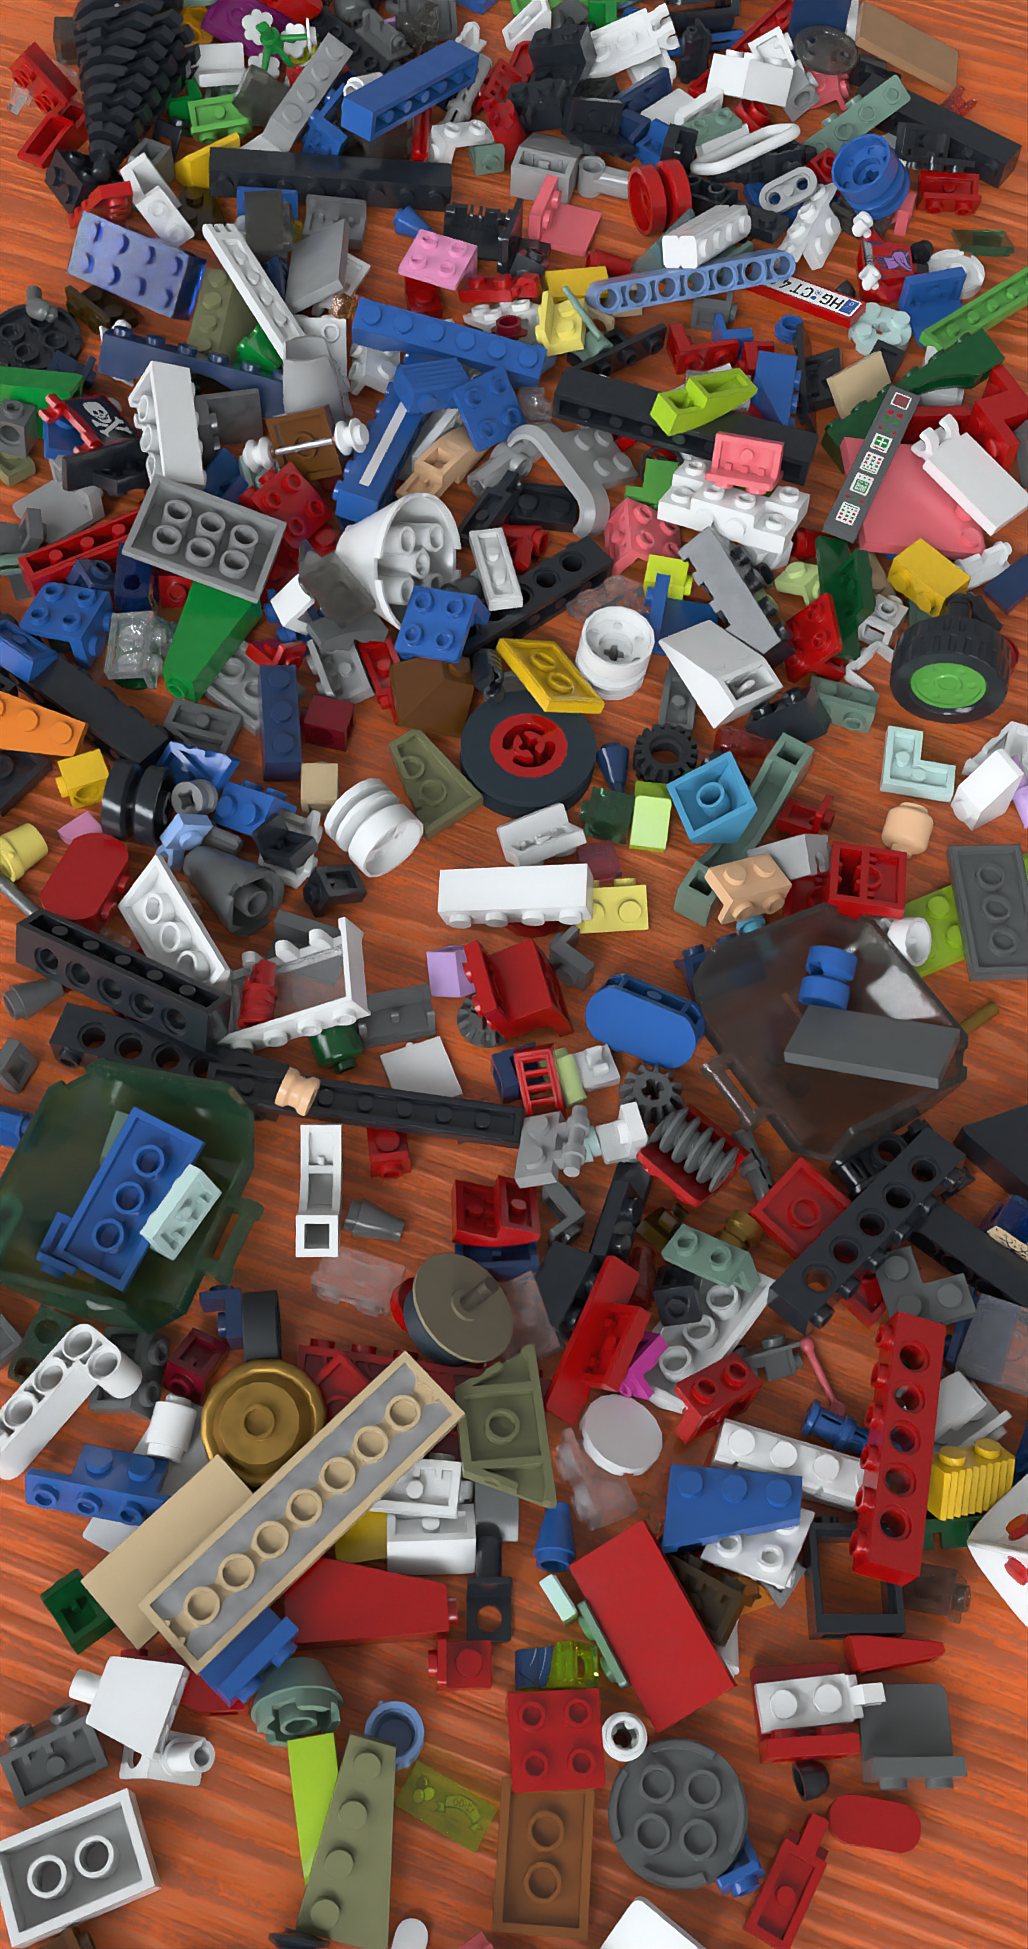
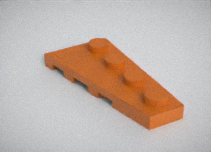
(38, 729)

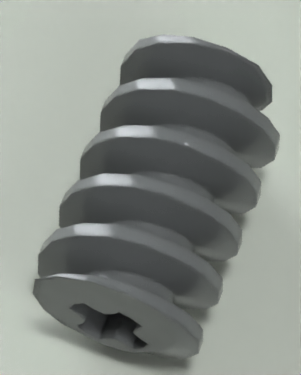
(695, 1148)

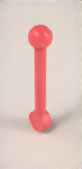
(808, 1346)

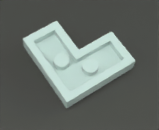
(909, 775)

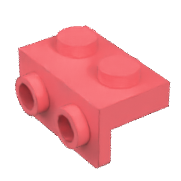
(831, 88)

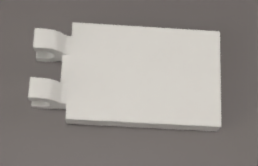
(632, 41)
(970, 476)

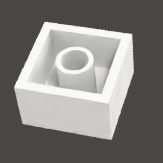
(750, 77)

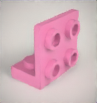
(439, 260)

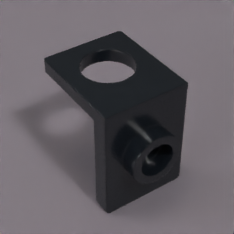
(173, 130)

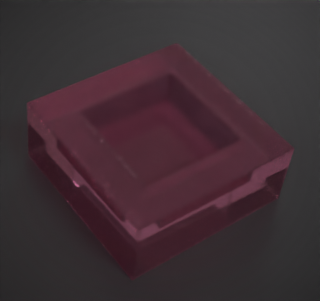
(601, 860)

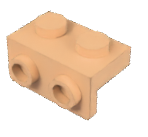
(748, 887)

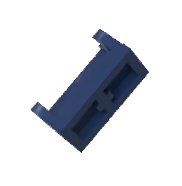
(503, 1261)

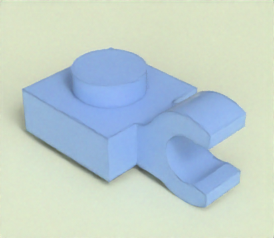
(182, 834)

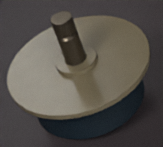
(457, 1312)

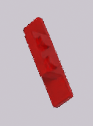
(600, 1342)

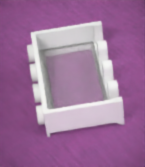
(315, 989)

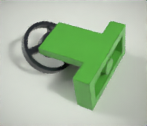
(656, 479)

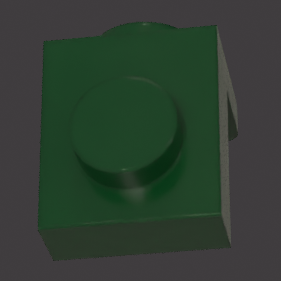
(77, 1611)

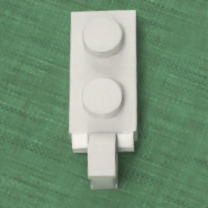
(814, 1701)

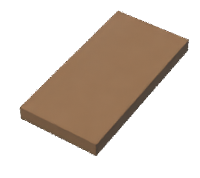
(906, 47)

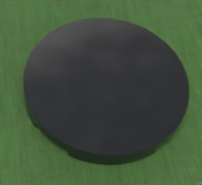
(34, 342)

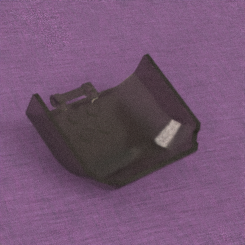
(753, 1009)

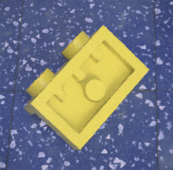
(560, 326)

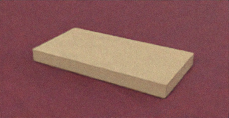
(162, 1545)

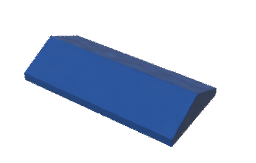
(124, 1193)

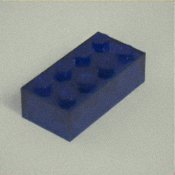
(136, 266)

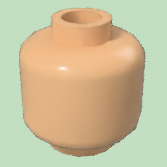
(907, 829)

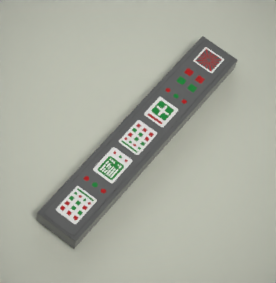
(871, 464)

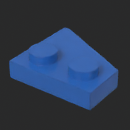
(195, 763)

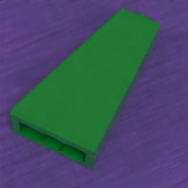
(33, 386)
(206, 638)

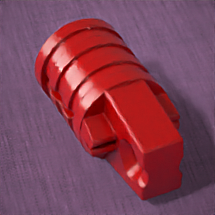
(258, 995)

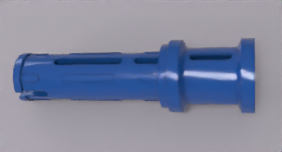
(835, 1429)

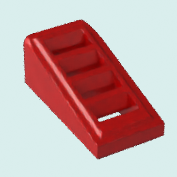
(534, 1054)
(879, 1653)

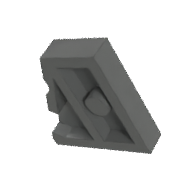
(202, 726)

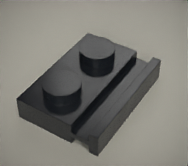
(545, 506)

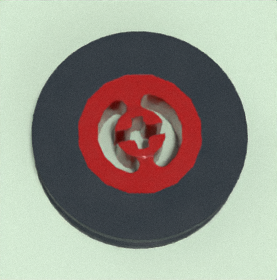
(507, 776)

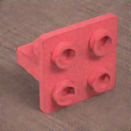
(746, 462)

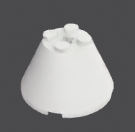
(401, 548)

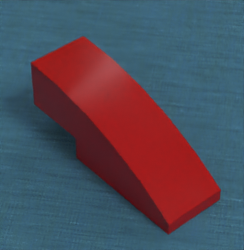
(56, 131)

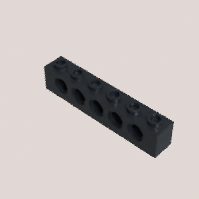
(544, 594)
(123, 979)
(83, 1026)
(925, 1156)

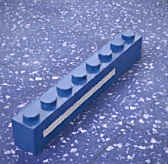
(375, 471)

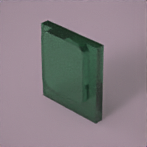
(983, 242)

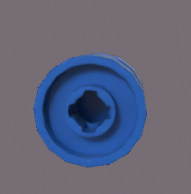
(828, 977)

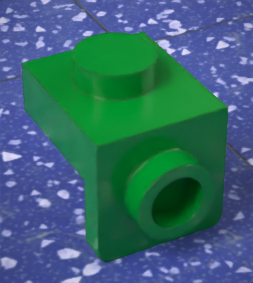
(602, 12)

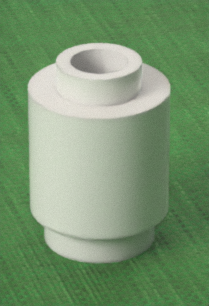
(171, 1428)

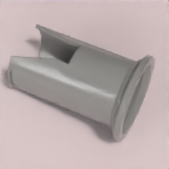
(311, 377)

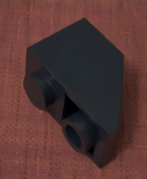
(796, 714)
(565, 1285)

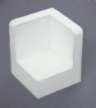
(292, 606)

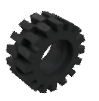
(664, 740)

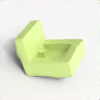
(800, 580)

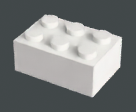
(75, 1868)

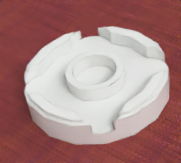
(955, 258)
(620, 1435)

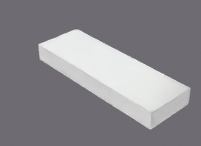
(495, 569)

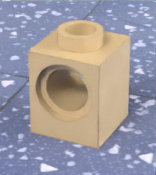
(319, 787)

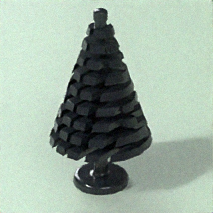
(129, 71)

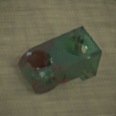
(40, 1339)

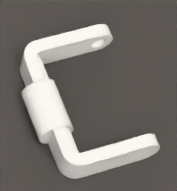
(866, 655)

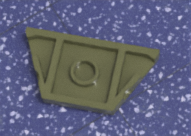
(506, 1430)

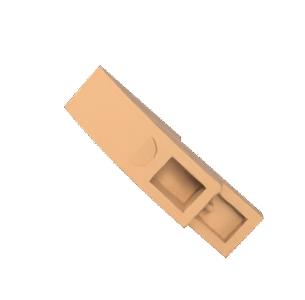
(442, 464)

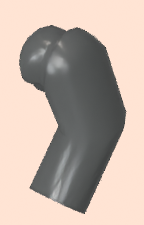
(39, 308)

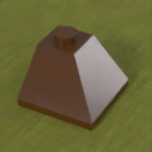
(432, 694)

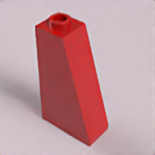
(363, 1605)

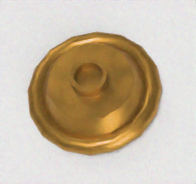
(261, 1418)

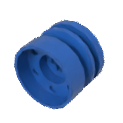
(871, 176)

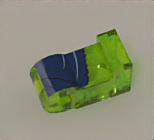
(556, 1667)

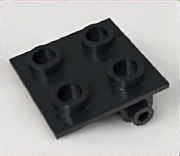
(475, 228)

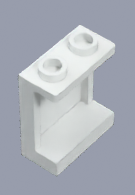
(156, 201)

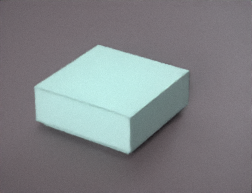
(559, 1599)

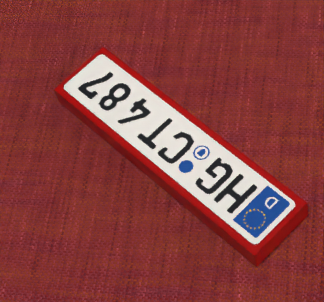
(813, 300)

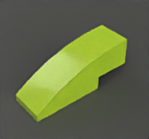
(702, 400)
(313, 1779)

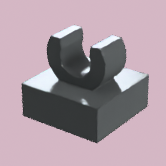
(15, 1065)

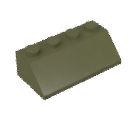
(219, 321)

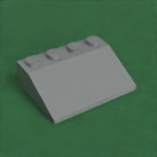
(205, 538)

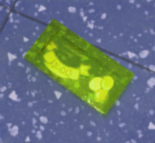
(446, 1807)

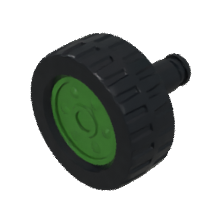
(951, 666)

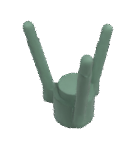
(594, 340)

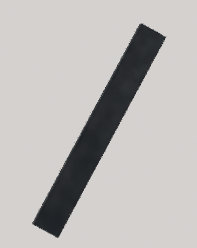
(381, 1107)

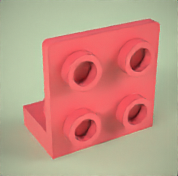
(560, 224)
(636, 533)

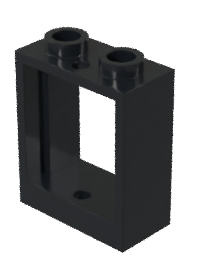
(838, 1626)

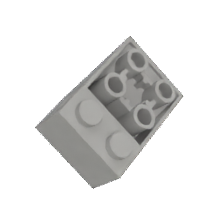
(543, 156)

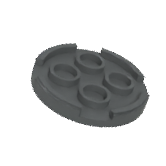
(678, 1814)

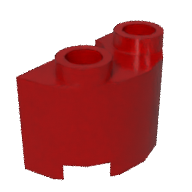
(505, 126)

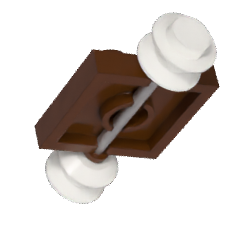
(308, 441)

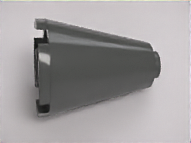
(234, 888)

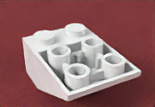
(720, 671)

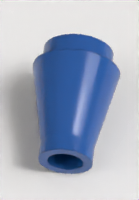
(555, 1540)

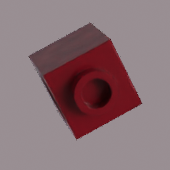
(328, 722)

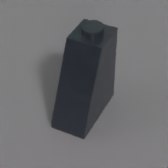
(1000, 1148)

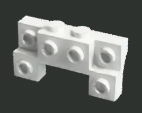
(732, 512)

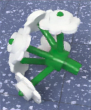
(294, 40)

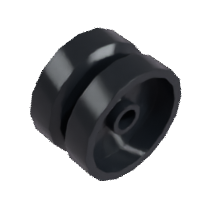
(137, 802)

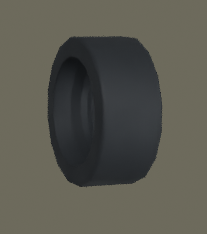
(261, 1325)

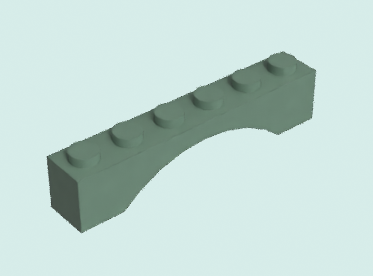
(771, 790)

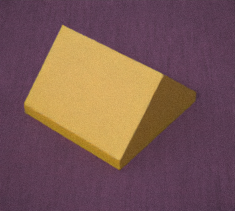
(194, 168)

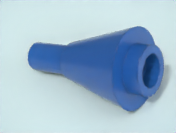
(409, 222)

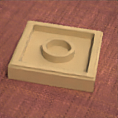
(858, 383)

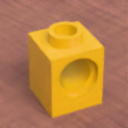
(83, 778)

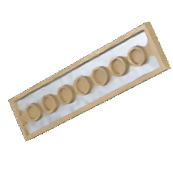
(300, 1512)

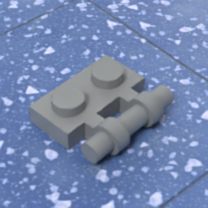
(542, 1143)

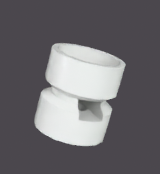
(909, 935)

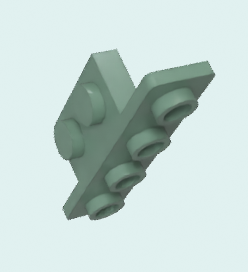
(861, 116)

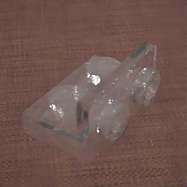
(135, 647)
(358, 1281)

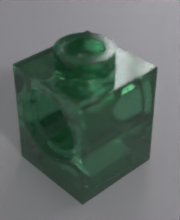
(607, 815)

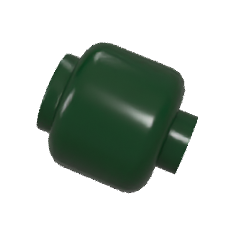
(337, 1048)

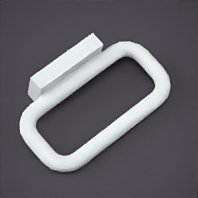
(736, 147)

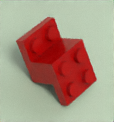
(998, 416)
(857, 882)
(516, 989)

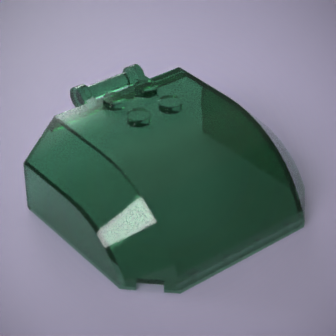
(62, 1158)

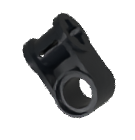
(865, 1164)

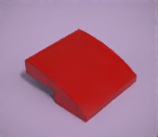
(494, 1214)

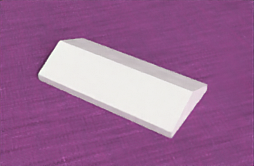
(171, 928)
(695, 1346)

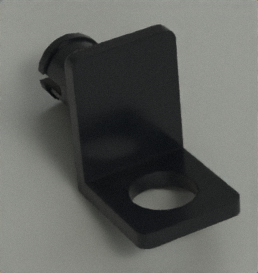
(489, 1590)

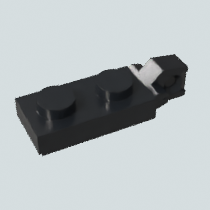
(492, 506)

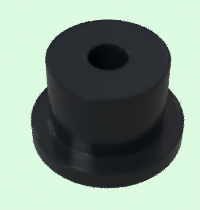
(921, 251)

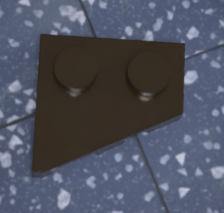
(199, 209)

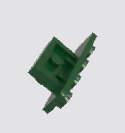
(851, 587)

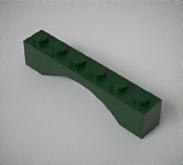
(959, 367)

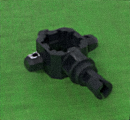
(769, 165)

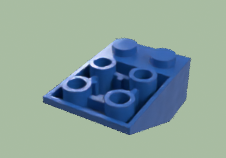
(776, 380)

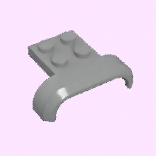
(586, 464)

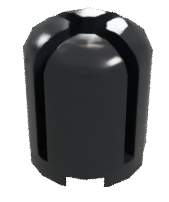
(715, 18)

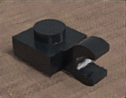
(866, 67)

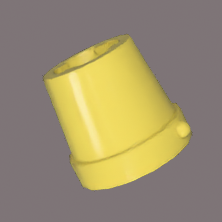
(21, 850)

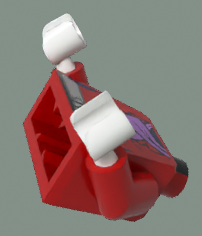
(881, 264)

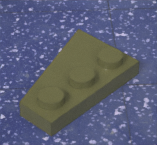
(432, 783)

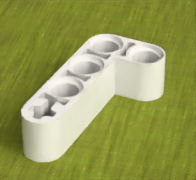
(56, 1391)

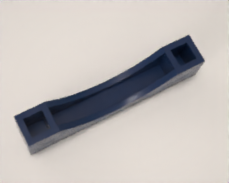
(129, 355)

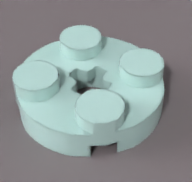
(878, 318)

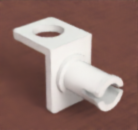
(180, 1763)

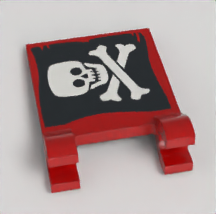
(93, 417)

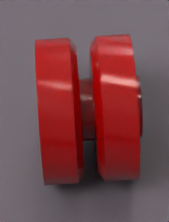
(658, 195)

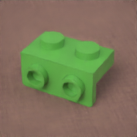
(216, 119)

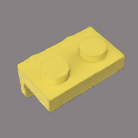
(617, 908)

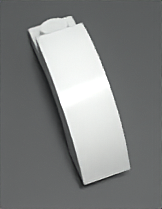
(320, 1191)

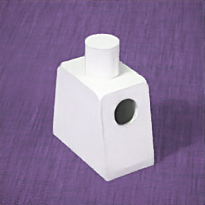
(133, 1701)

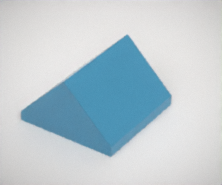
(714, 801)

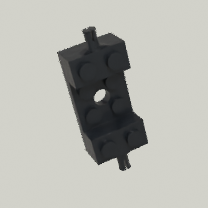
(561, 68)

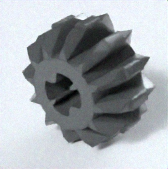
(652, 1084)

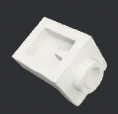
(623, 1137)

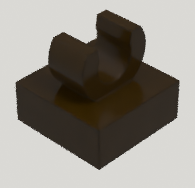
(662, 1225)

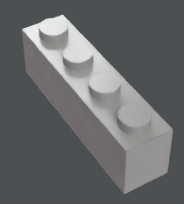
(307, 93)

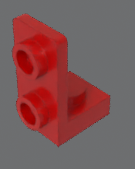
(699, 356)

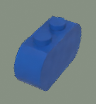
(645, 1021)

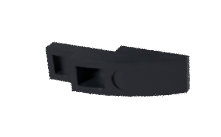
(765, 224)

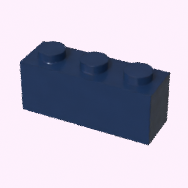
(279, 723)

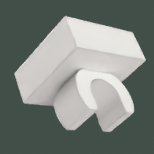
(596, 1068)

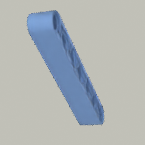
(704, 284)

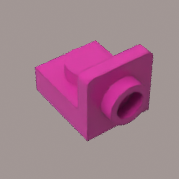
(644, 1359)

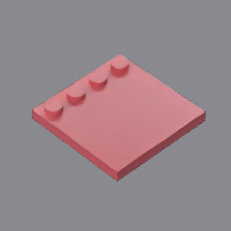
(912, 508)

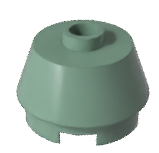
(296, 1701)

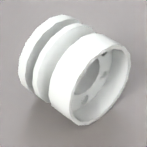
(615, 651)
(373, 827)

